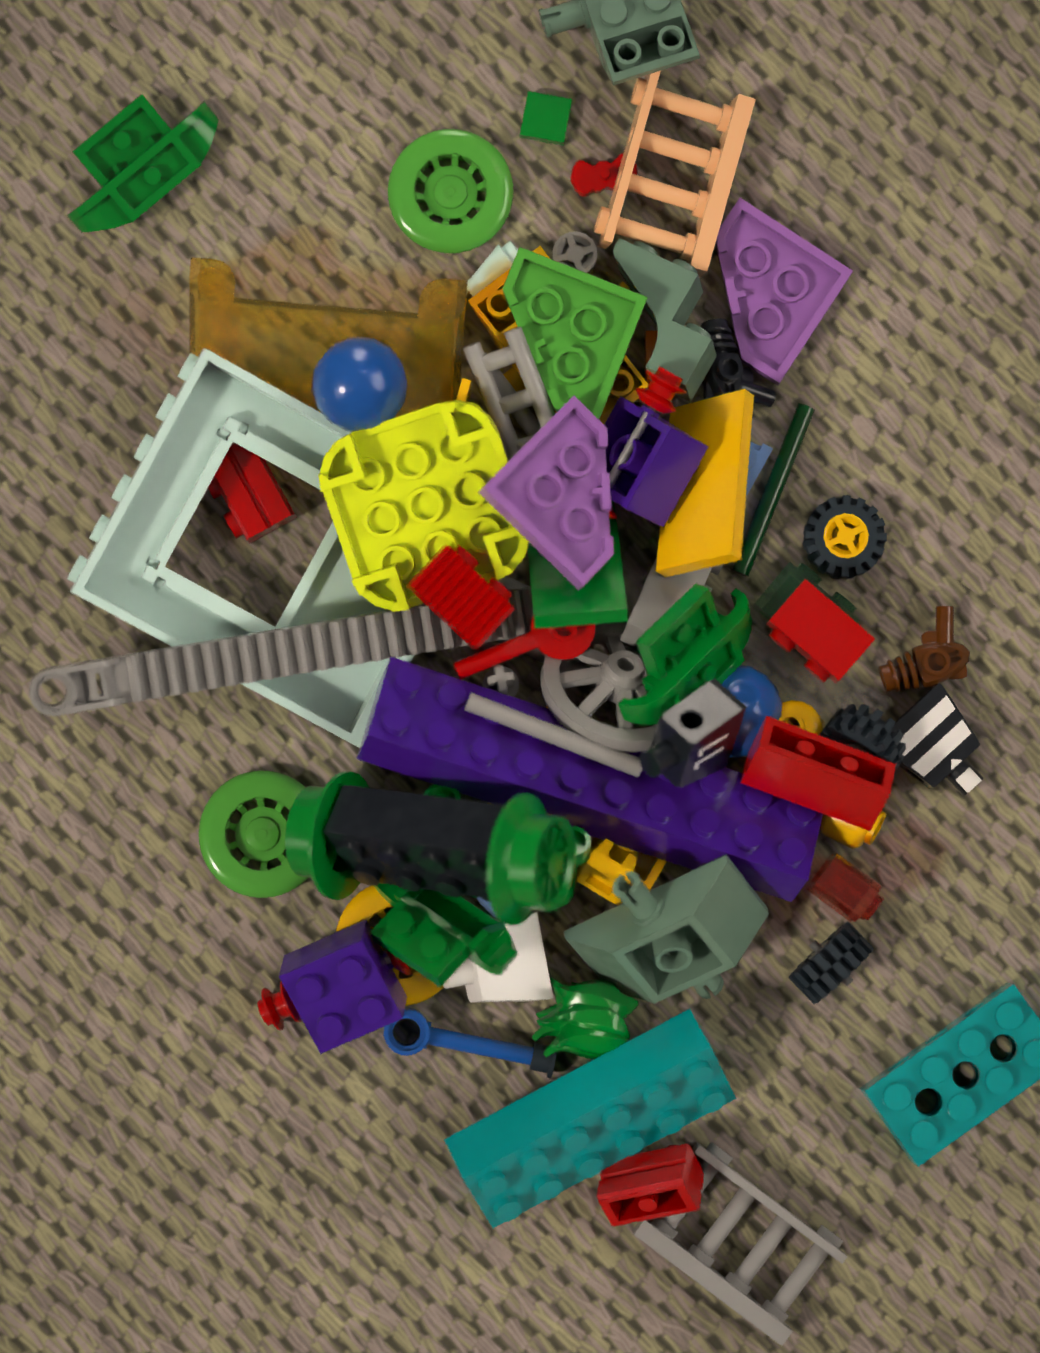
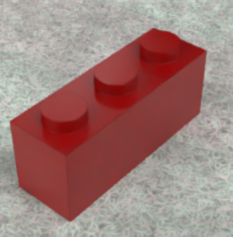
(818, 773)

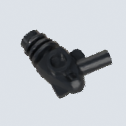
(727, 370)

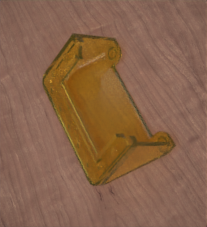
(288, 339)

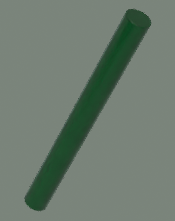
(773, 489)

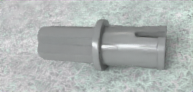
(501, 680)

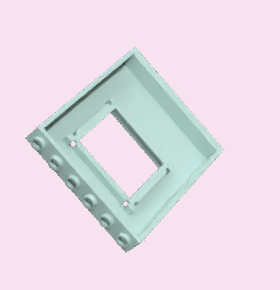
(162, 499)

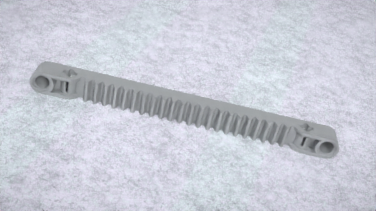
(261, 656)

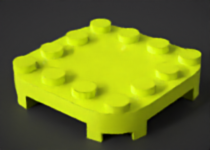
(412, 490)

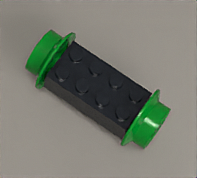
(434, 843)

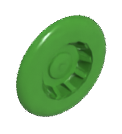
(450, 191)
(258, 834)

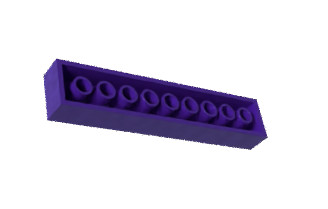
(427, 735)

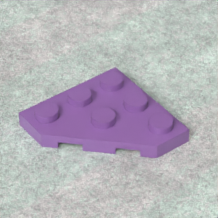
(773, 288)
(560, 493)

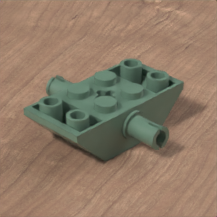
(628, 35)
(672, 933)

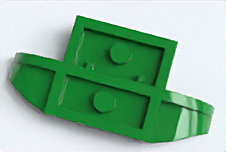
(139, 162)
(687, 651)
(441, 933)

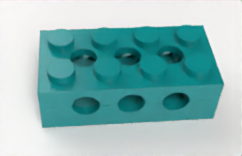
(932, 1066)

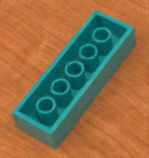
(590, 1119)

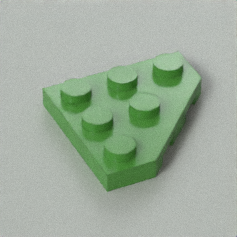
(572, 326)

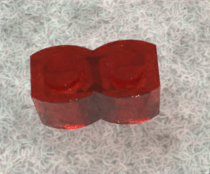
(846, 889)

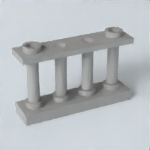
(735, 1287)

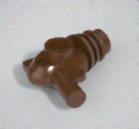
(933, 661)

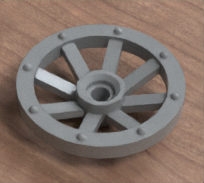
(615, 678)

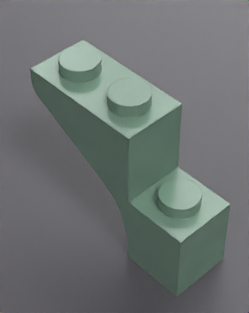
(672, 296)

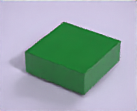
(545, 118)

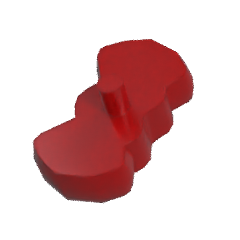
(596, 178)

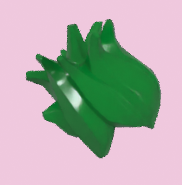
(586, 1018)

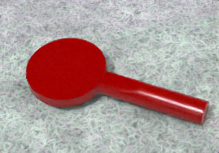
(554, 642)

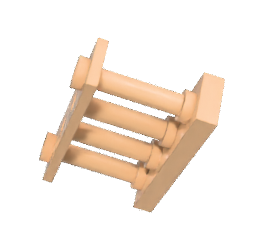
(717, 162)

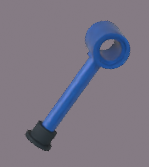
(470, 1044)

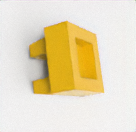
(602, 871)

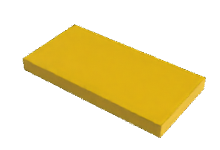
(711, 511)

